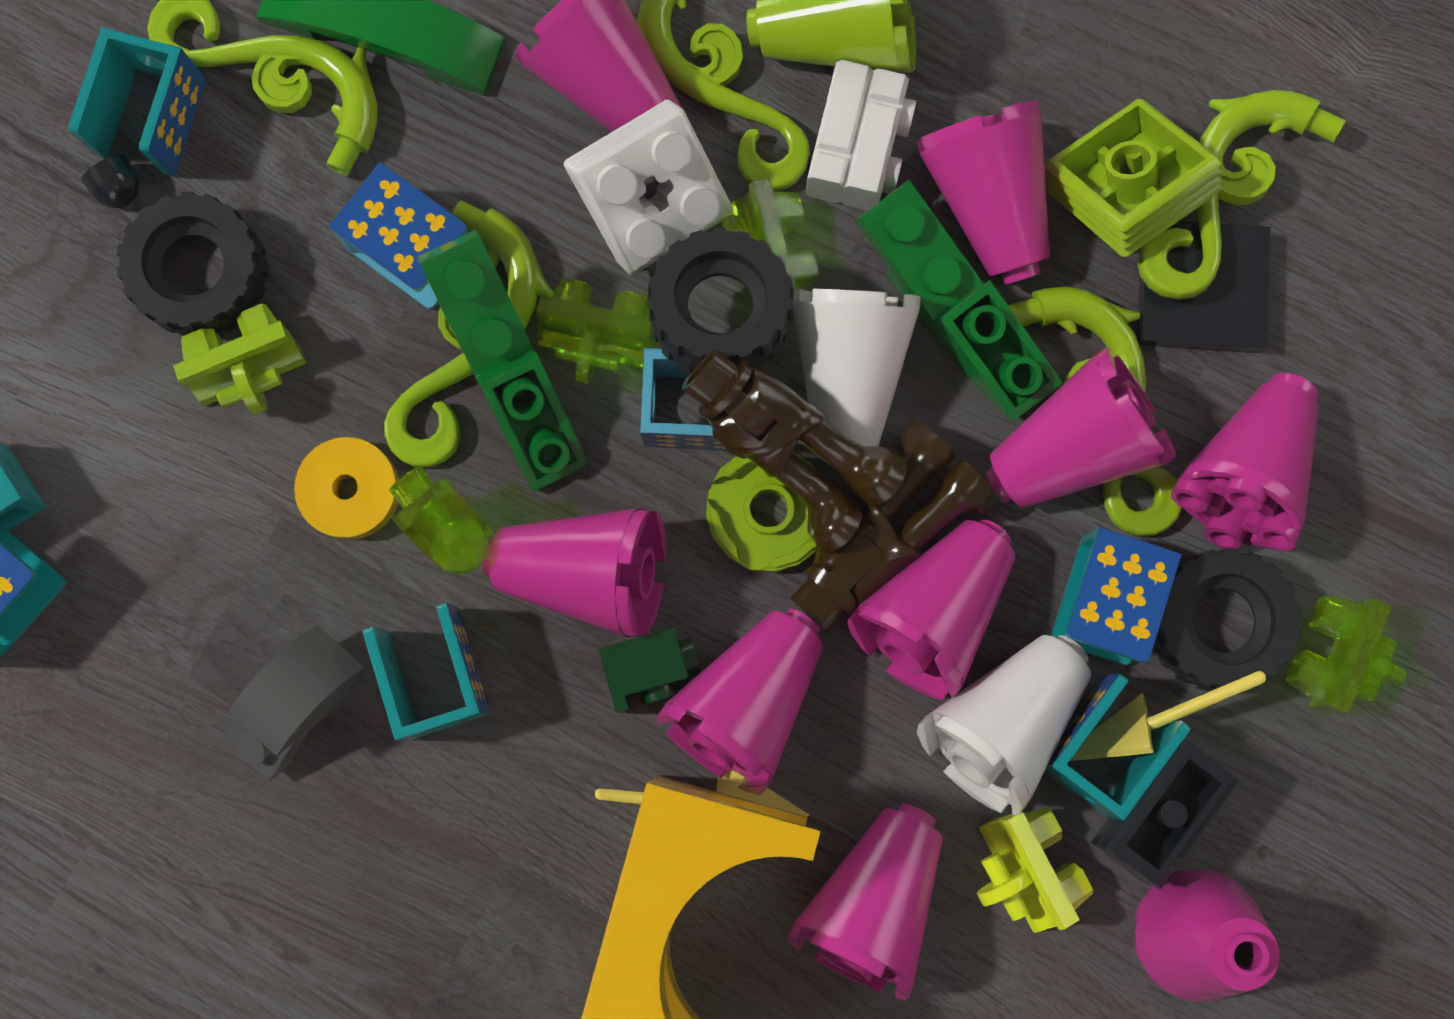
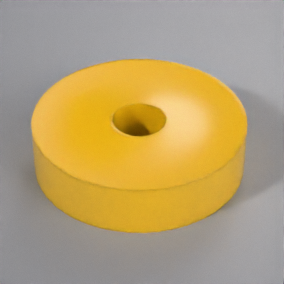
(319, 482)

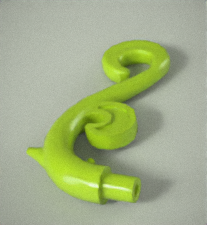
(273, 56)
(708, 87)
(1255, 177)
(525, 282)
(1110, 323)

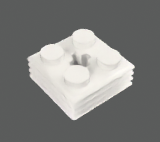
(612, 185)

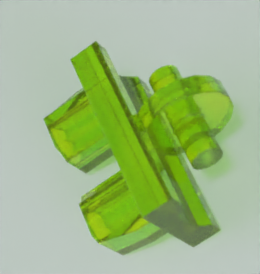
(769, 216)
(592, 333)
(441, 522)
(1357, 659)

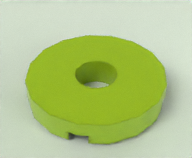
(737, 532)

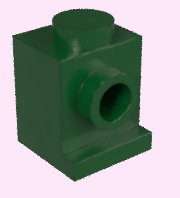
(648, 667)

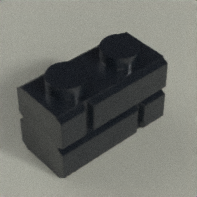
(1167, 816)

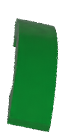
(412, 31)

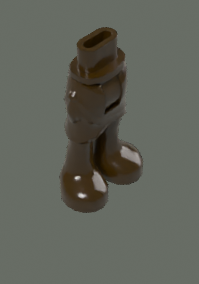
(764, 421)
(876, 551)

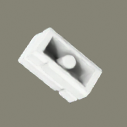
(858, 135)

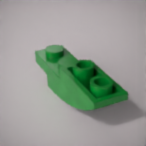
(956, 305)
(503, 359)

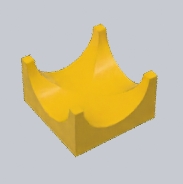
(676, 847)

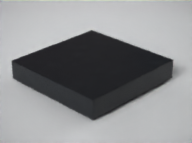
(1231, 310)

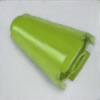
(836, 30)

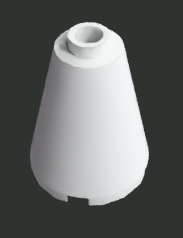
(853, 355)
(1009, 722)

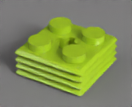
(1133, 177)

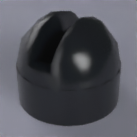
(112, 181)

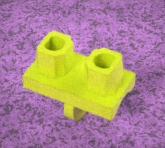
(1024, 875)

